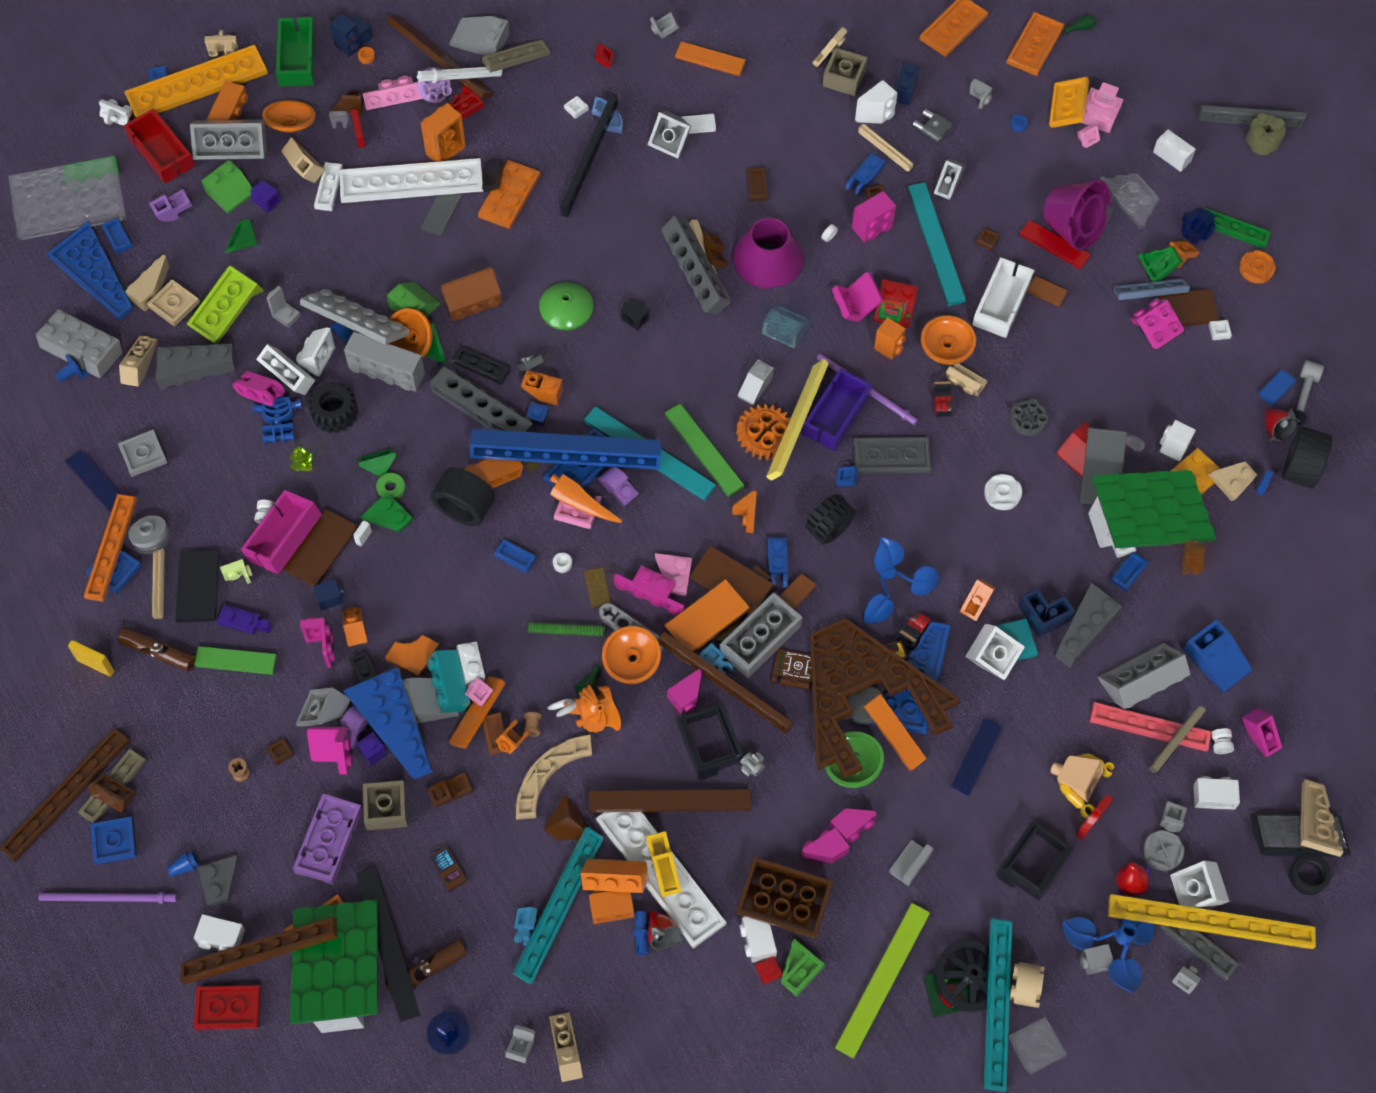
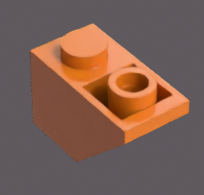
(543, 387)
(354, 626)

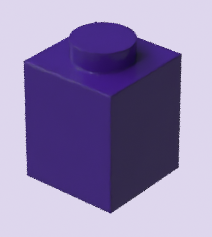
(265, 195)
(371, 749)

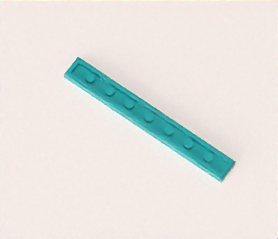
(936, 244)
(668, 464)
(557, 907)
(998, 1005)

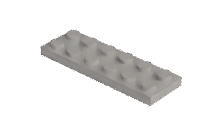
(354, 316)

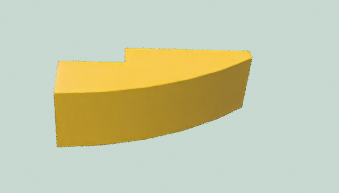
(663, 864)

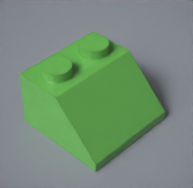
(227, 186)
(411, 296)

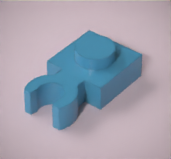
(715, 658)

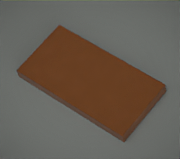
(320, 548)
(717, 567)

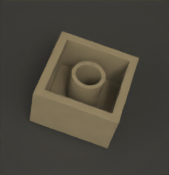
(845, 71)
(385, 805)

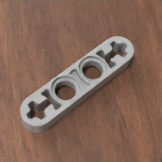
(621, 616)

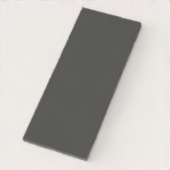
(440, 213)

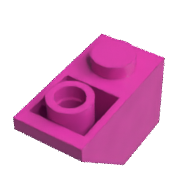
(853, 822)
(827, 848)

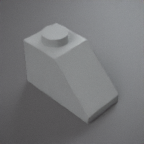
(949, 178)
(756, 382)

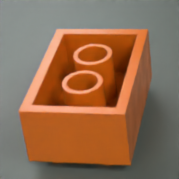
(443, 134)

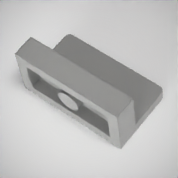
(911, 862)

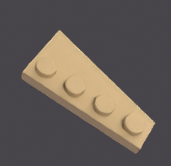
(1316, 820)

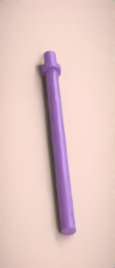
(905, 415)
(110, 897)

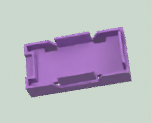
(327, 839)

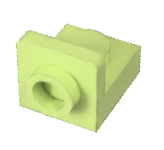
(235, 570)

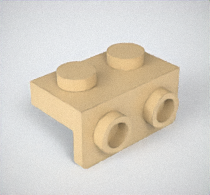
(966, 379)

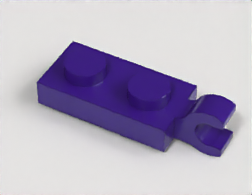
(242, 620)

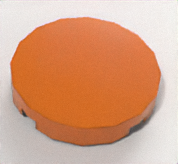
(1257, 266)

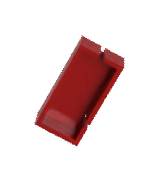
(159, 146)

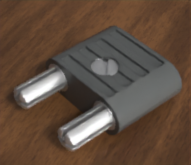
(936, 127)

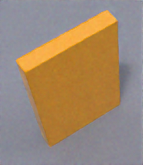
(1069, 102)

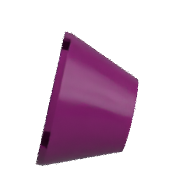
(1078, 212)
(768, 267)

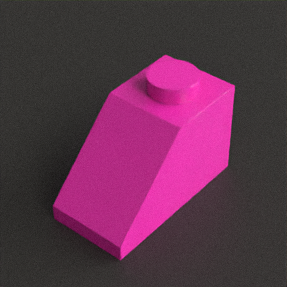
(685, 693)
(1262, 731)

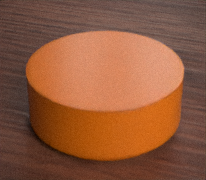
(366, 55)

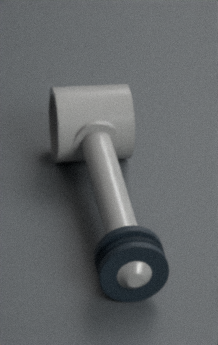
(1311, 373)

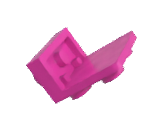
(859, 298)
(1158, 322)
(317, 630)
(330, 745)

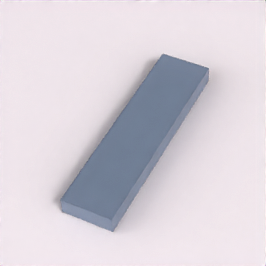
(1151, 289)

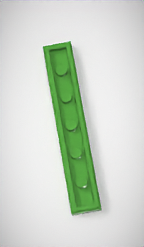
(704, 450)

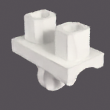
(113, 113)

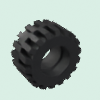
(328, 395)
(830, 519)

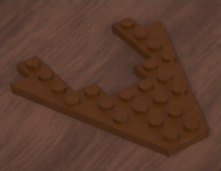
(850, 661)

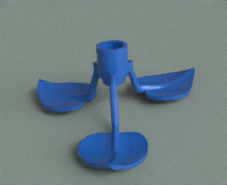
(886, 556)
(1124, 973)

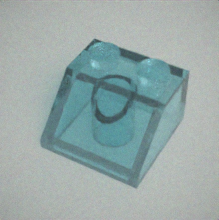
(785, 325)

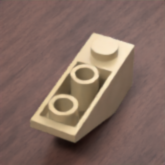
(302, 161)
(148, 283)
(137, 360)
(565, 1047)

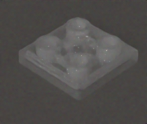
(1037, 1046)

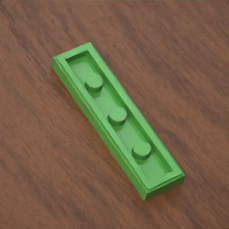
(235, 660)

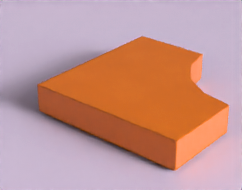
(412, 656)

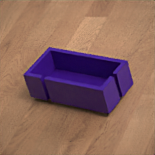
(837, 411)

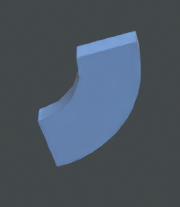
(616, 123)

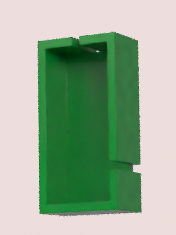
(295, 52)

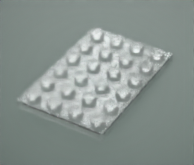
(66, 197)

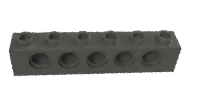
(695, 265)
(485, 415)

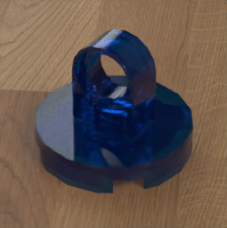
(1197, 225)
(448, 1033)

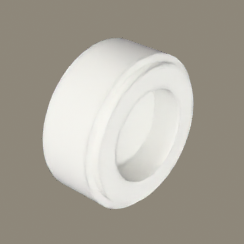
(829, 233)
(562, 562)

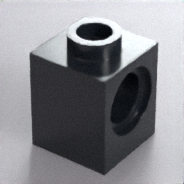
(634, 314)

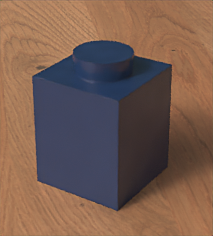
(329, 594)

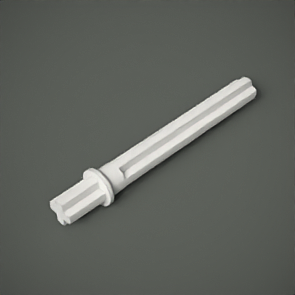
(452, 74)

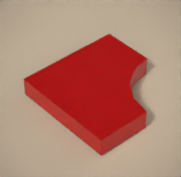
(1095, 816)

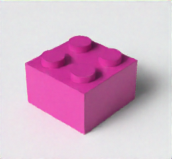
(873, 217)

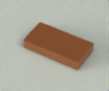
(1047, 291)
(798, 591)
(493, 729)

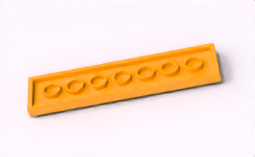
(196, 81)

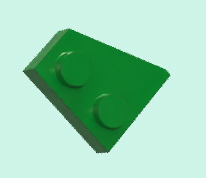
(1160, 262)
(388, 514)

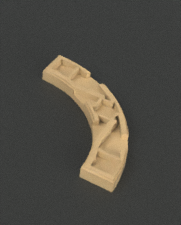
(544, 769)

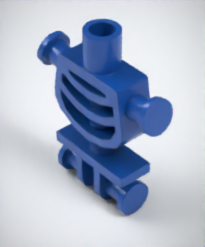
(278, 415)

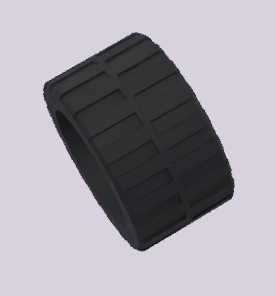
(1307, 457)
(462, 496)

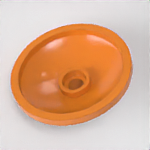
(288, 116)
(419, 326)
(950, 332)
(631, 642)

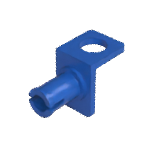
(69, 370)

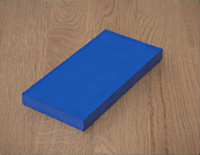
(579, 473)

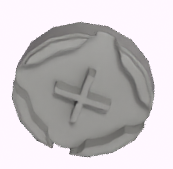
(1163, 850)

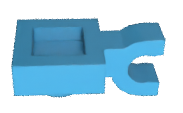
(524, 922)

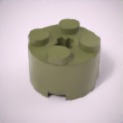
(1265, 134)

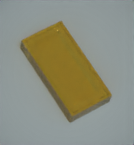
(597, 587)

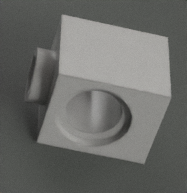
(1096, 959)

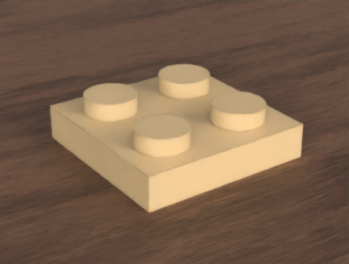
(173, 303)

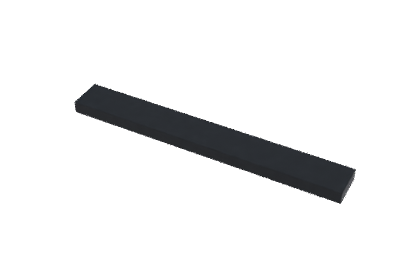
(589, 155)
(389, 948)

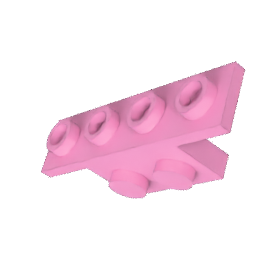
(392, 93)

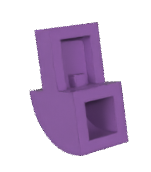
(168, 208)
(616, 483)
(355, 724)

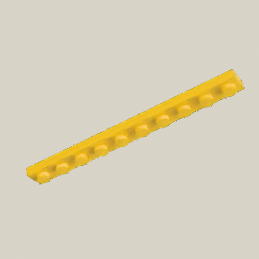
(1212, 921)

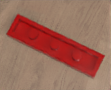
(1054, 244)

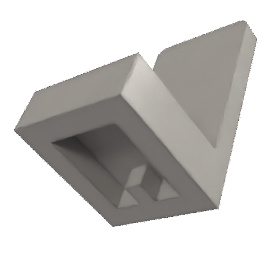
(280, 309)

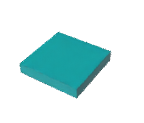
(1021, 633)

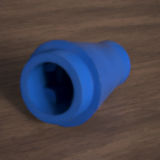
(185, 863)

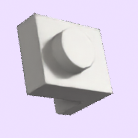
(665, 25)
(981, 91)
(1173, 817)
(520, 1044)

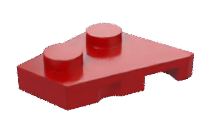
(467, 102)

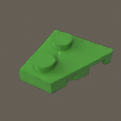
(800, 968)

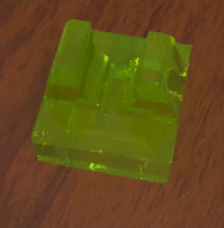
(301, 460)

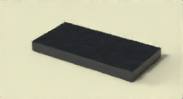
(197, 586)

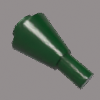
(1084, 23)
(589, 679)

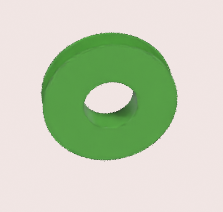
(391, 478)

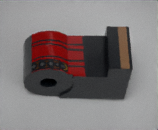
(942, 398)
(914, 629)

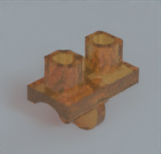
(1193, 558)

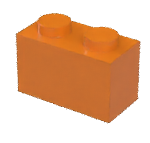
(890, 339)
(610, 906)

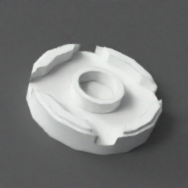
(1003, 492)

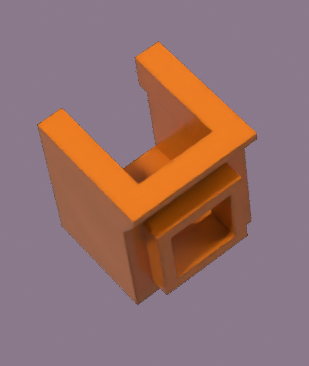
(509, 739)

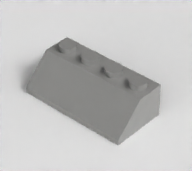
(1145, 675)

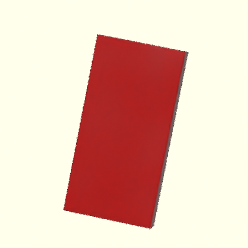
(358, 130)

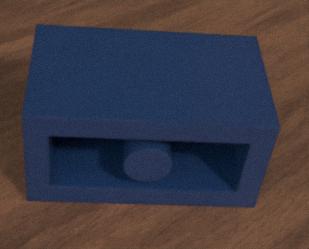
(906, 83)

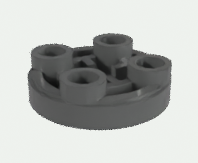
(1028, 418)
(857, 702)

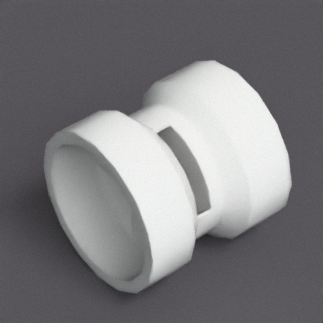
(263, 508)
(1222, 741)

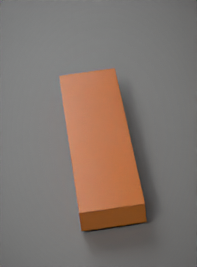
(710, 58)
(476, 715)
(895, 732)

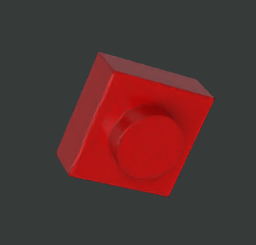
(604, 55)
(768, 970)

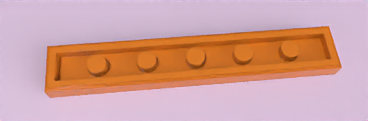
(110, 548)

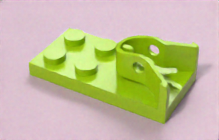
(223, 305)

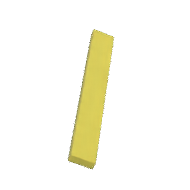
(797, 420)

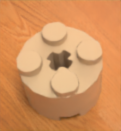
(1028, 984)

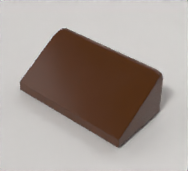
(112, 792)

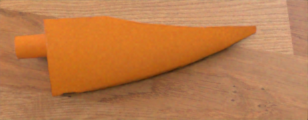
(573, 495)

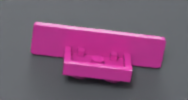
(651, 587)

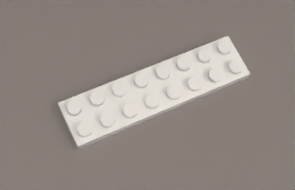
(410, 180)
(689, 908)

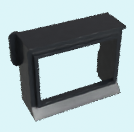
(710, 768)
(1015, 879)

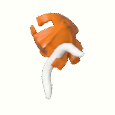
(594, 710)

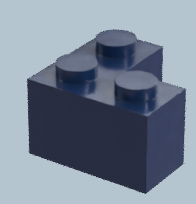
(350, 33)
(1045, 616)

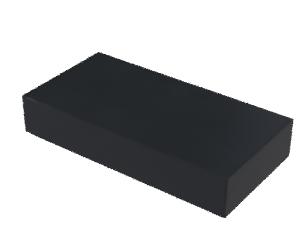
(492, 175)

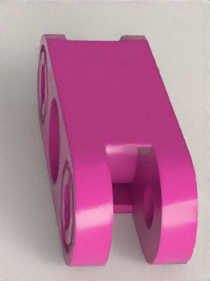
(258, 388)

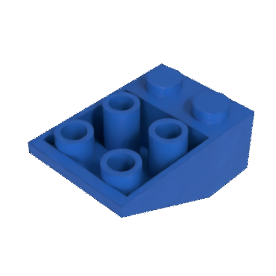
(1218, 656)

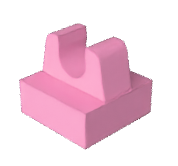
(1089, 135)
(478, 691)

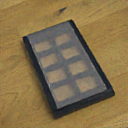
(1281, 835)

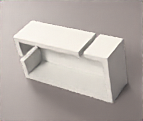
(1003, 298)

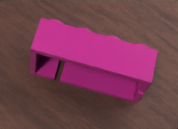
(280, 537)

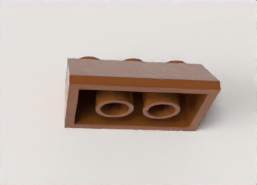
(471, 294)

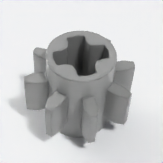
(752, 764)

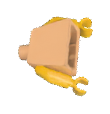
(1079, 778)

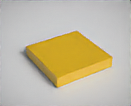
(91, 658)

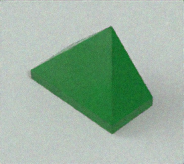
(242, 237)
(435, 351)
(378, 462)

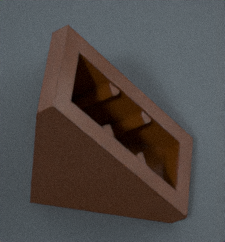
(350, 101)
(566, 821)

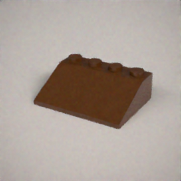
(784, 897)

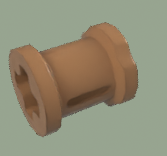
(532, 723)
(237, 764)

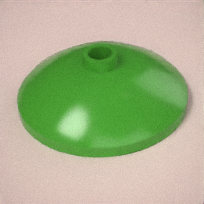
(569, 313)
(868, 754)

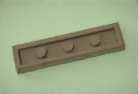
(515, 55)
(1176, 739)
(122, 772)

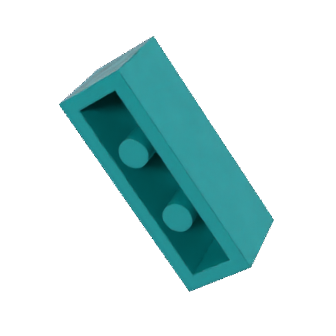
(448, 681)

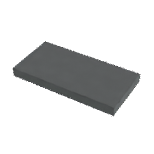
(892, 455)
(1102, 456)

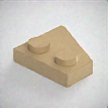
(836, 41)
(1233, 479)

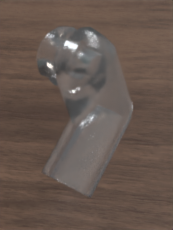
(1135, 442)

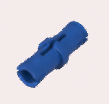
(641, 933)

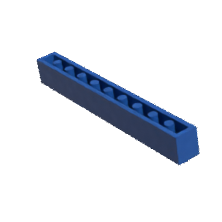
(565, 449)

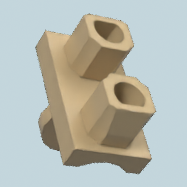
(221, 43)

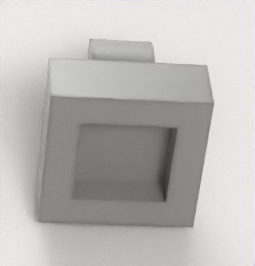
(1187, 979)

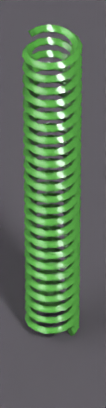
(582, 630)

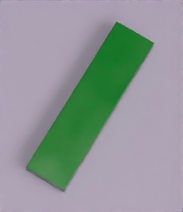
(1240, 229)

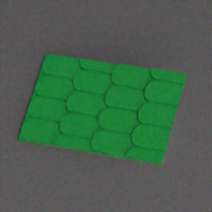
(1149, 510)
(338, 978)

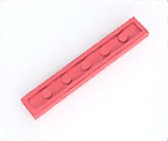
(1147, 726)

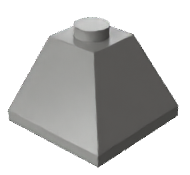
(669, 134)
(322, 707)

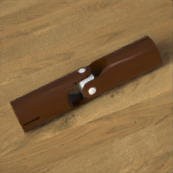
(154, 648)
(437, 961)

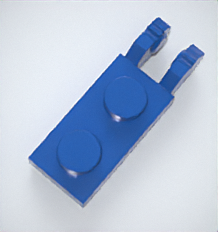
(866, 173)
(778, 560)

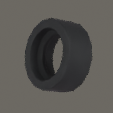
(1304, 888)

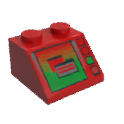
(897, 302)

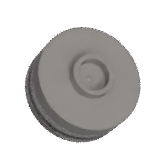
(149, 534)

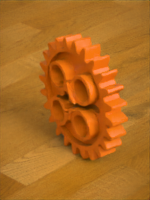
(754, 422)

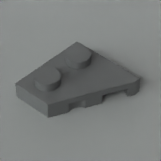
(533, 360)
(217, 880)

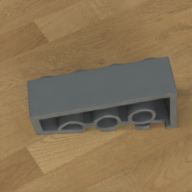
(193, 362)
(1090, 621)

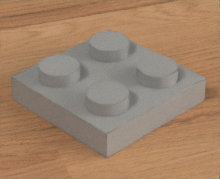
(142, 453)

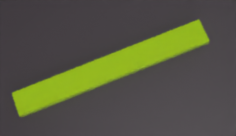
(882, 981)

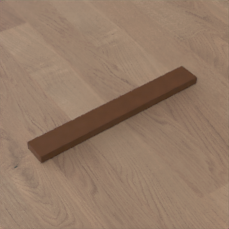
(437, 54)
(725, 683)
(64, 795)
(669, 800)
(259, 950)

